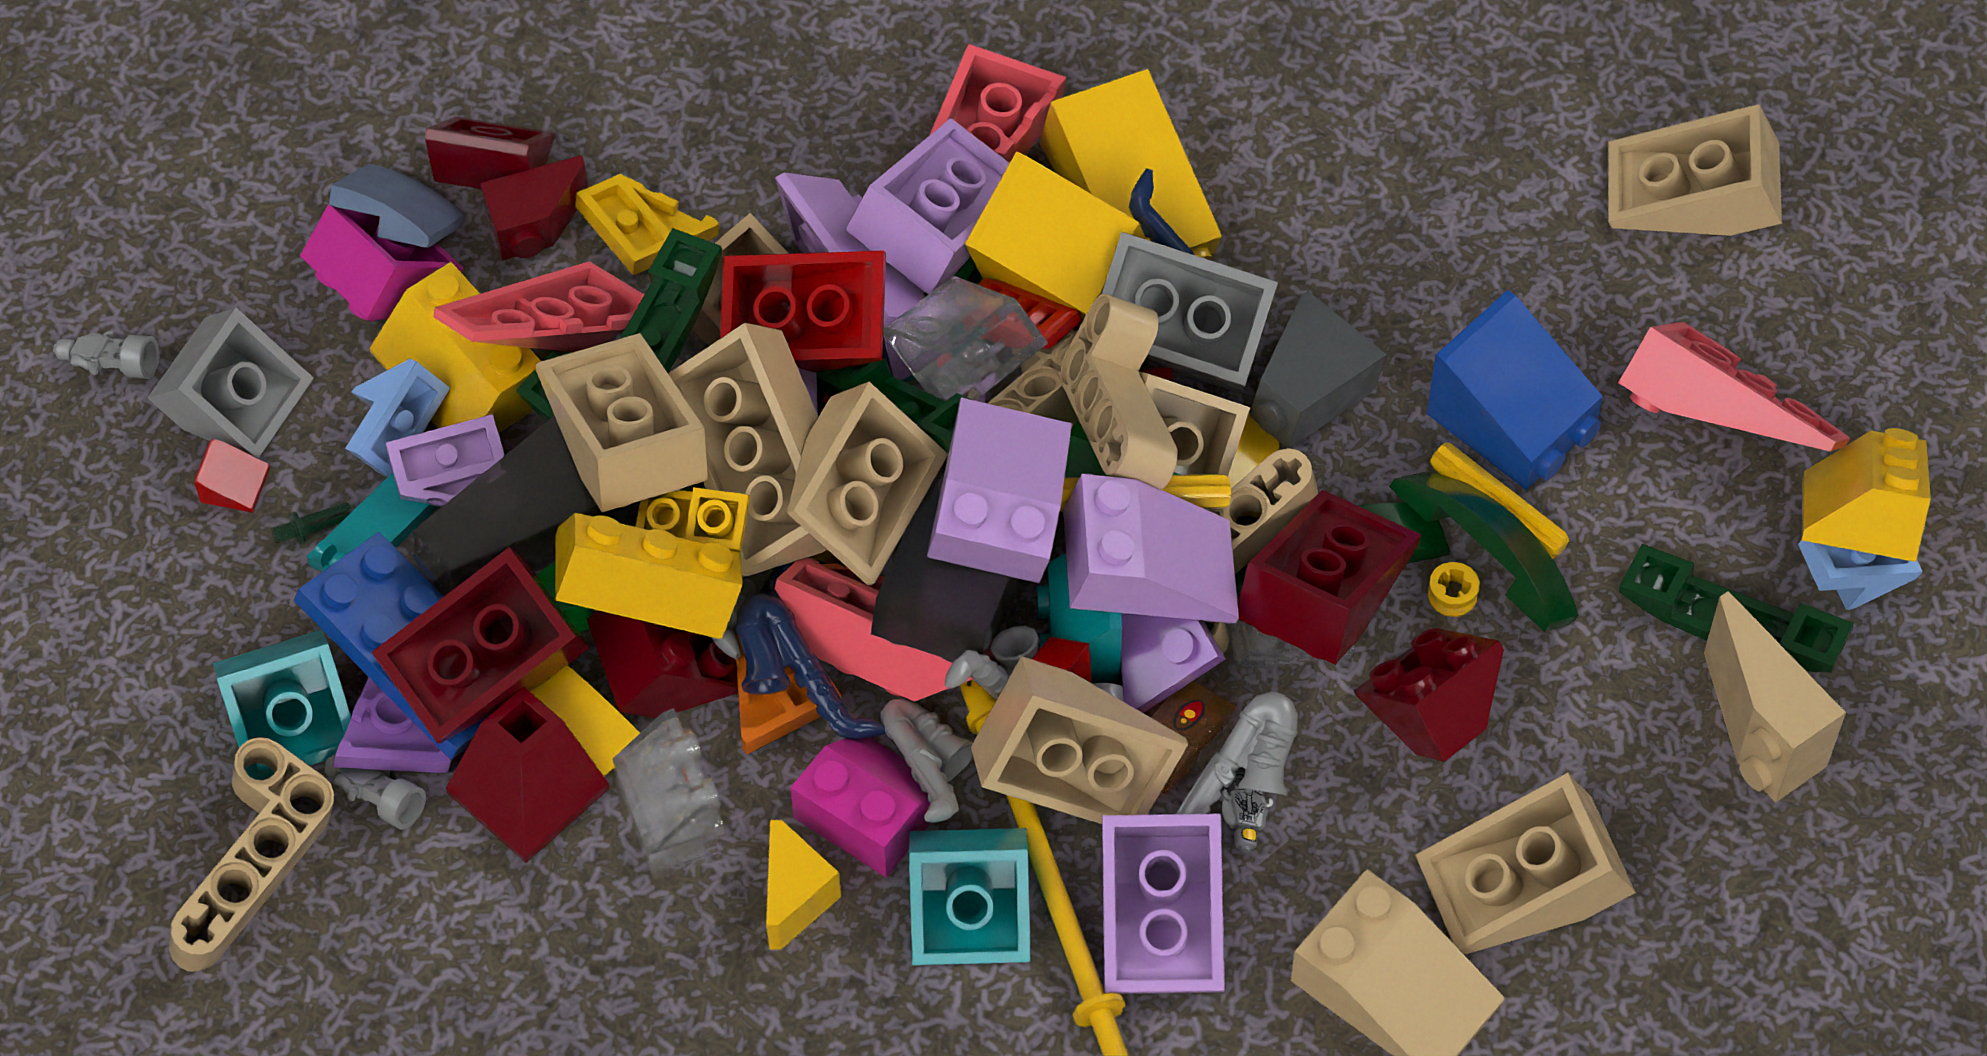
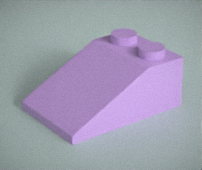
(929, 205)
(1001, 491)
(1147, 552)
(1163, 904)

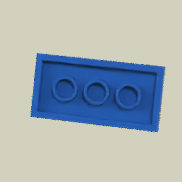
(367, 602)

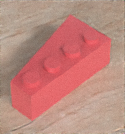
(1000, 100)

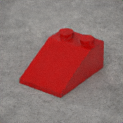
(821, 302)

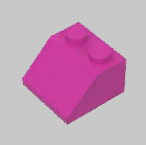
(367, 268)
(861, 801)

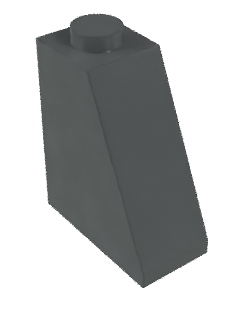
(1314, 373)

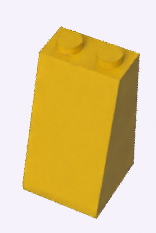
(1108, 140)

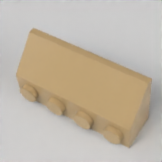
(754, 435)

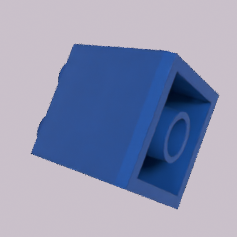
(1513, 393)

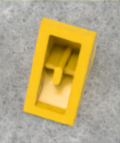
(798, 885)

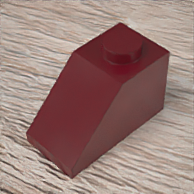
(533, 206)

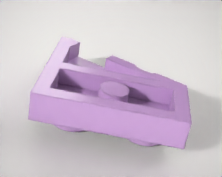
(445, 460)

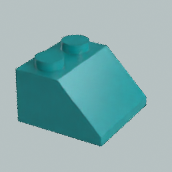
(1097, 628)
(286, 696)
(969, 896)

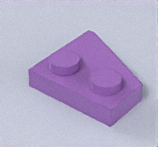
(1163, 657)

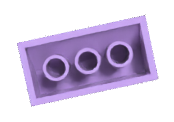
(818, 220)

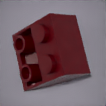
(660, 666)

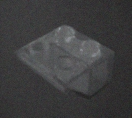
(963, 339)
(669, 797)

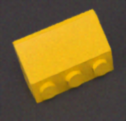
(479, 374)
(1870, 495)
(646, 574)

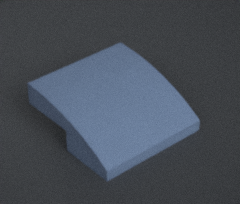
(406, 207)

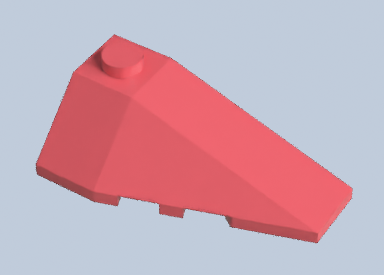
(549, 312)
(1698, 379)

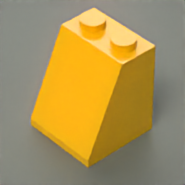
(1048, 236)

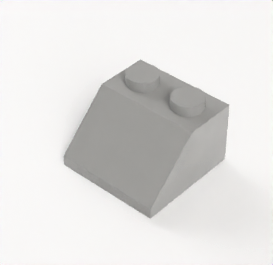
(231, 383)

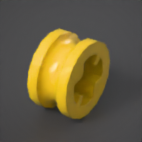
(1458, 573)

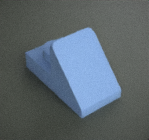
(400, 406)
(1856, 574)

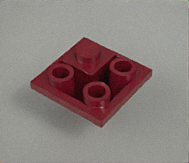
(1436, 691)
(525, 775)

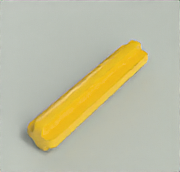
(1455, 464)

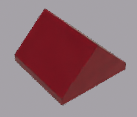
(478, 151)

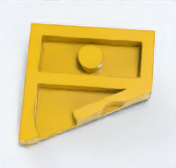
(637, 220)

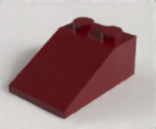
(1325, 576)
(480, 646)

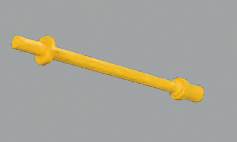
(1097, 1006)

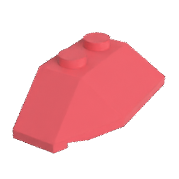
(836, 622)

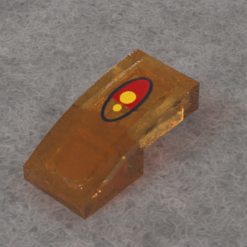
(1197, 717)

